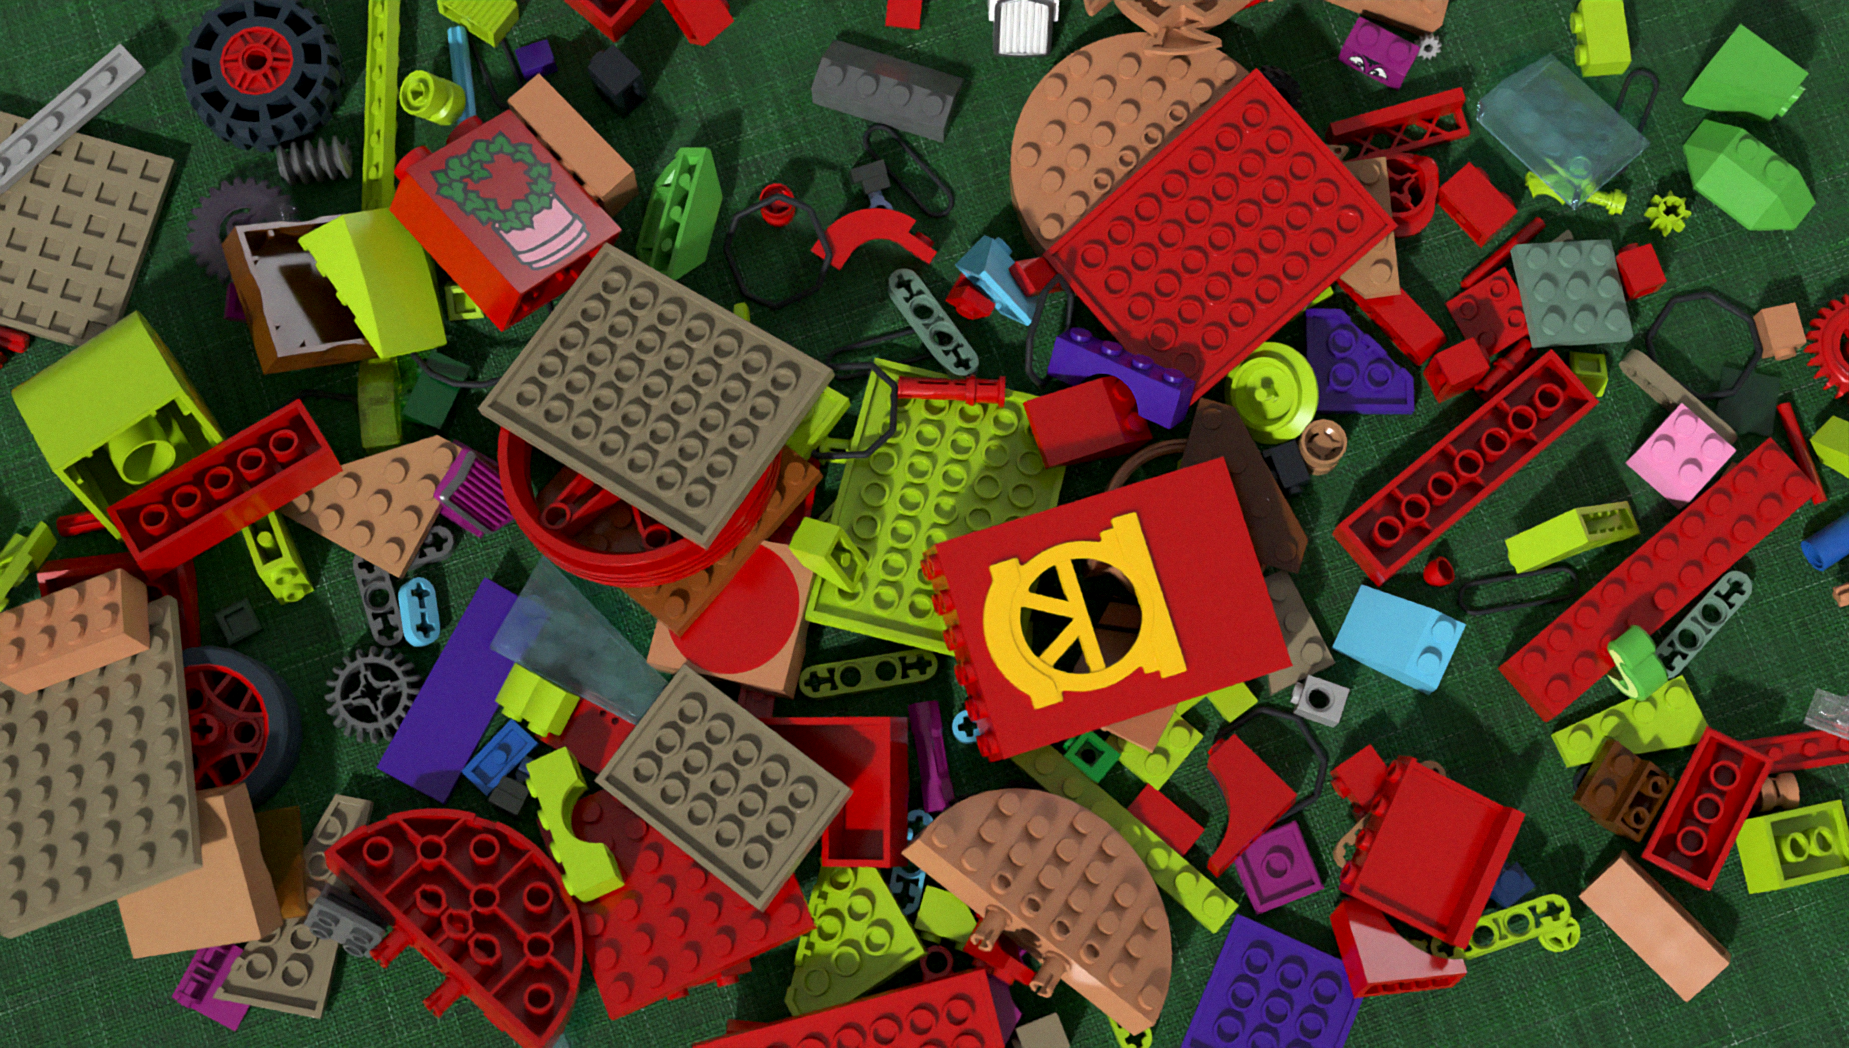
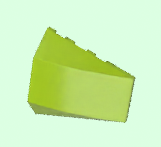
(382, 279)

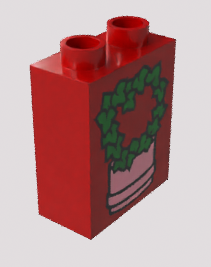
(500, 216)

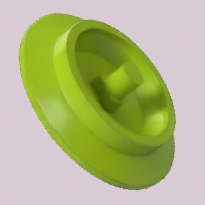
(1273, 393)

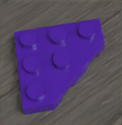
(1353, 368)

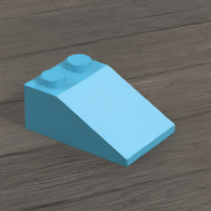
(988, 271)
(1399, 638)

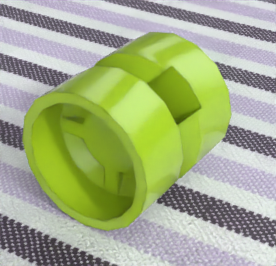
(432, 98)

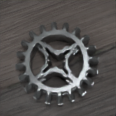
(363, 668)

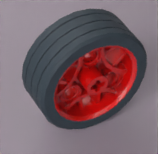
(218, 725)

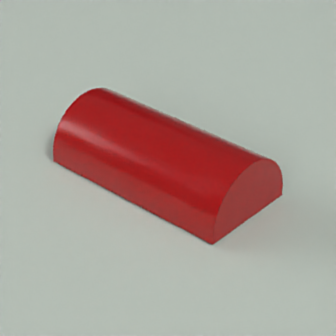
(1707, 809)

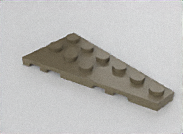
(291, 965)

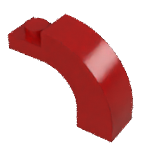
(872, 224)

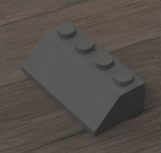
(886, 90)

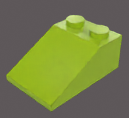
(1794, 847)

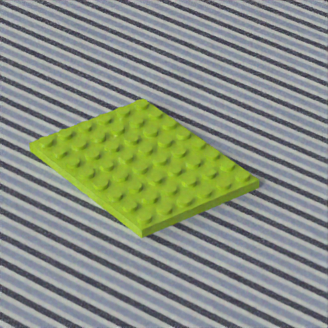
(930, 482)

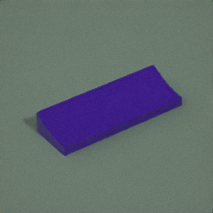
(454, 702)

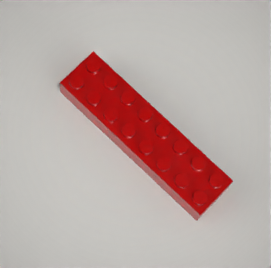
(1464, 468)

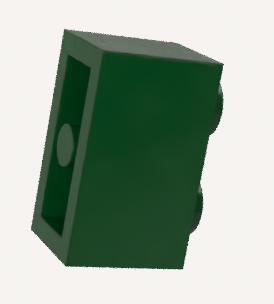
(433, 402)

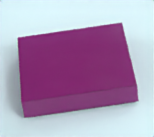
(1278, 869)

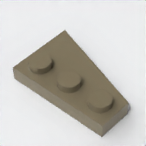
(1301, 636)

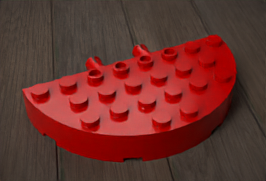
(477, 909)

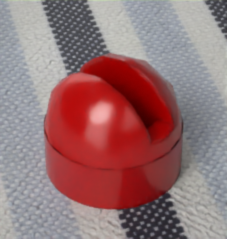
(1438, 572)

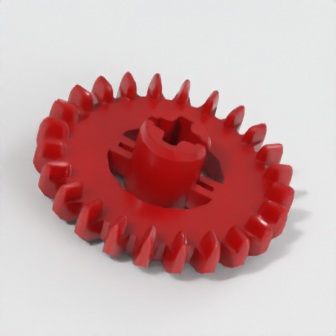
(1829, 329)

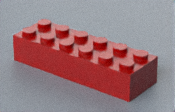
(224, 490)

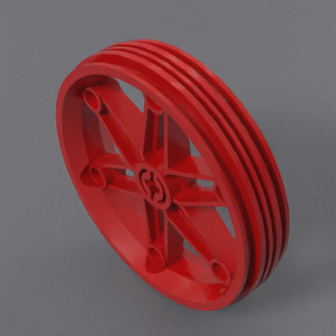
(638, 569)

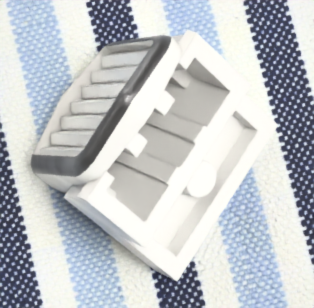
(1022, 27)

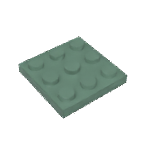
(1571, 293)

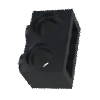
(617, 81)

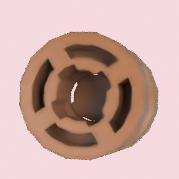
(1778, 792)

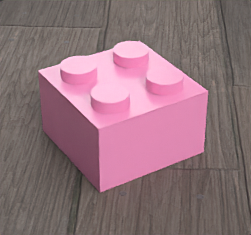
(1680, 456)

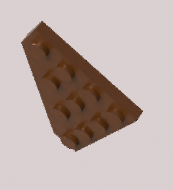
(1268, 516)

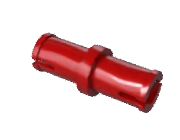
(1506, 369)

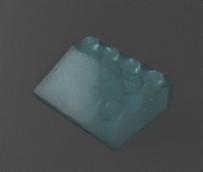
(1560, 129)

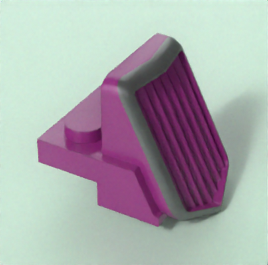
(473, 493)

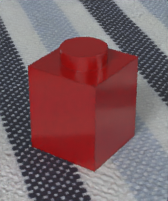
(1639, 271)

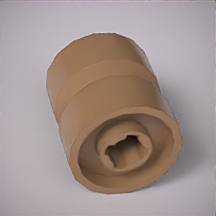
(1322, 446)

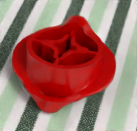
(1406, 173)

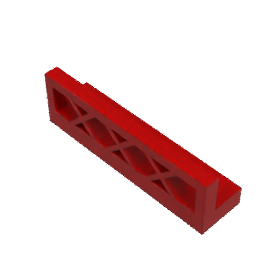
(1400, 116)

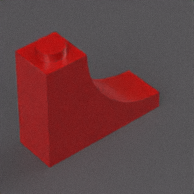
(1252, 796)
(1383, 961)

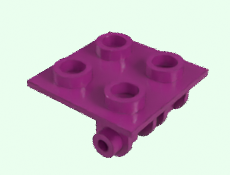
(203, 978)

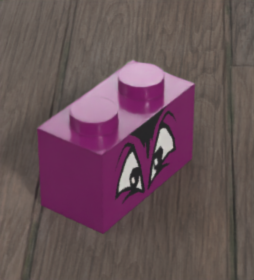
(1378, 53)

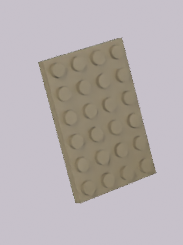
(724, 787)

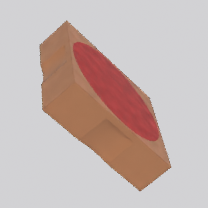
(750, 630)

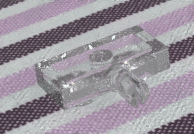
(1829, 713)

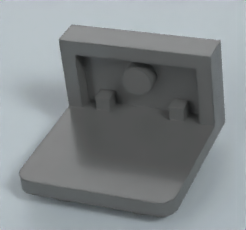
(346, 921)

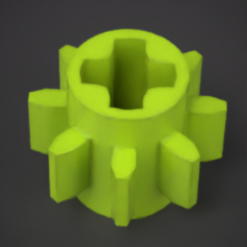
(1674, 206)

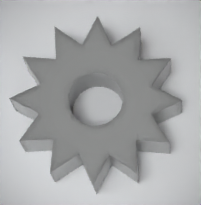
(1431, 51)

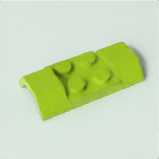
(23, 557)

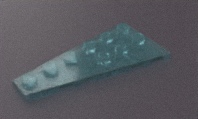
(576, 647)

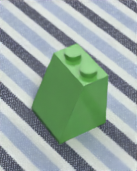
(1748, 79)

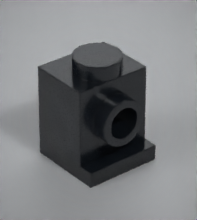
(1287, 468)

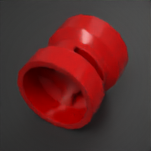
(773, 217)

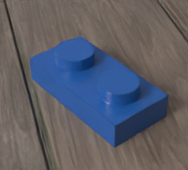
(499, 757)

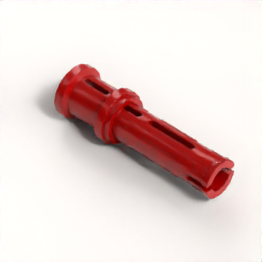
(970, 390)

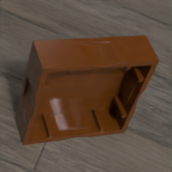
(287, 300)

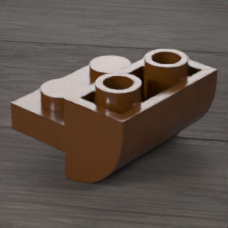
(1623, 791)

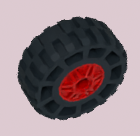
(269, 72)

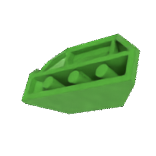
(1746, 178)
(681, 214)

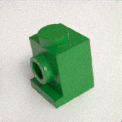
(1103, 753)

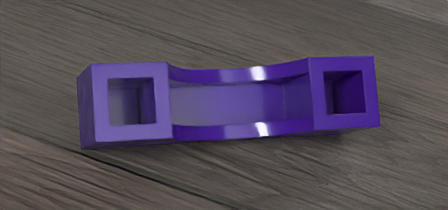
(1159, 391)

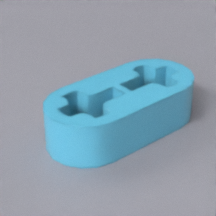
(419, 612)

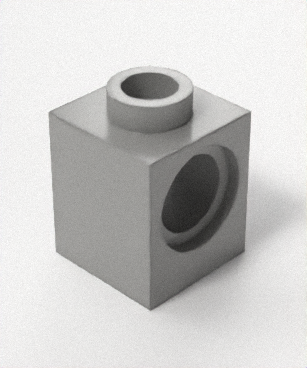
(1333, 693)

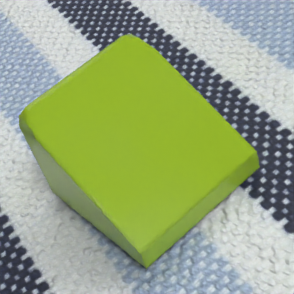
(460, 304)
(1590, 370)

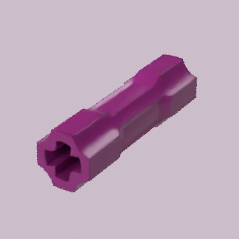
(931, 754)

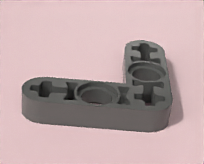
(382, 579)

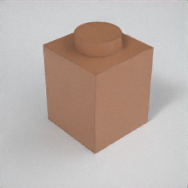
(1780, 331)

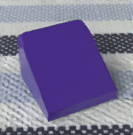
(536, 59)

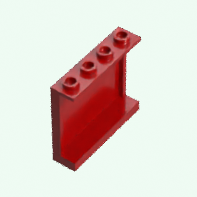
(1430, 852)

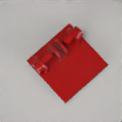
(1491, 312)

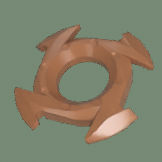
(1175, 23)

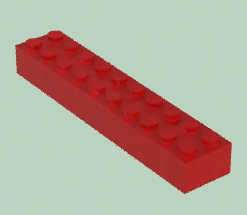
(1658, 578)

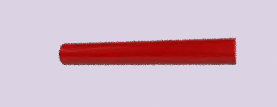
(1502, 253)
(1801, 450)

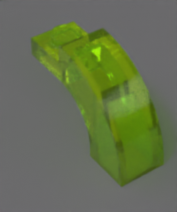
(379, 405)

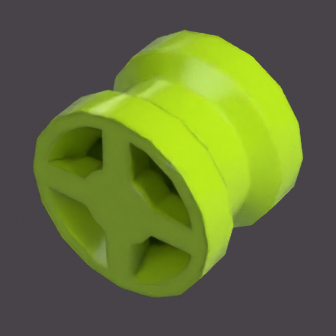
(1568, 935)

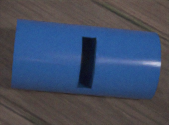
(1828, 544)

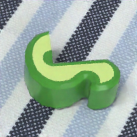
(1637, 667)

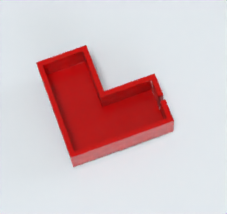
(873, 763)

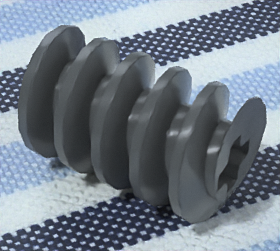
(315, 161)

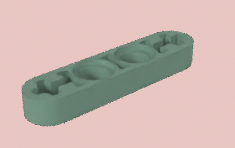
(936, 323)
(1699, 626)

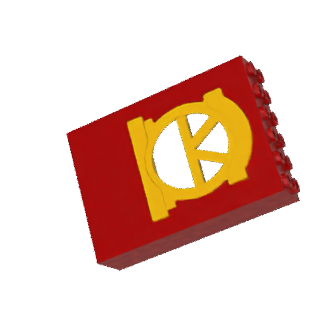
(1194, 580)

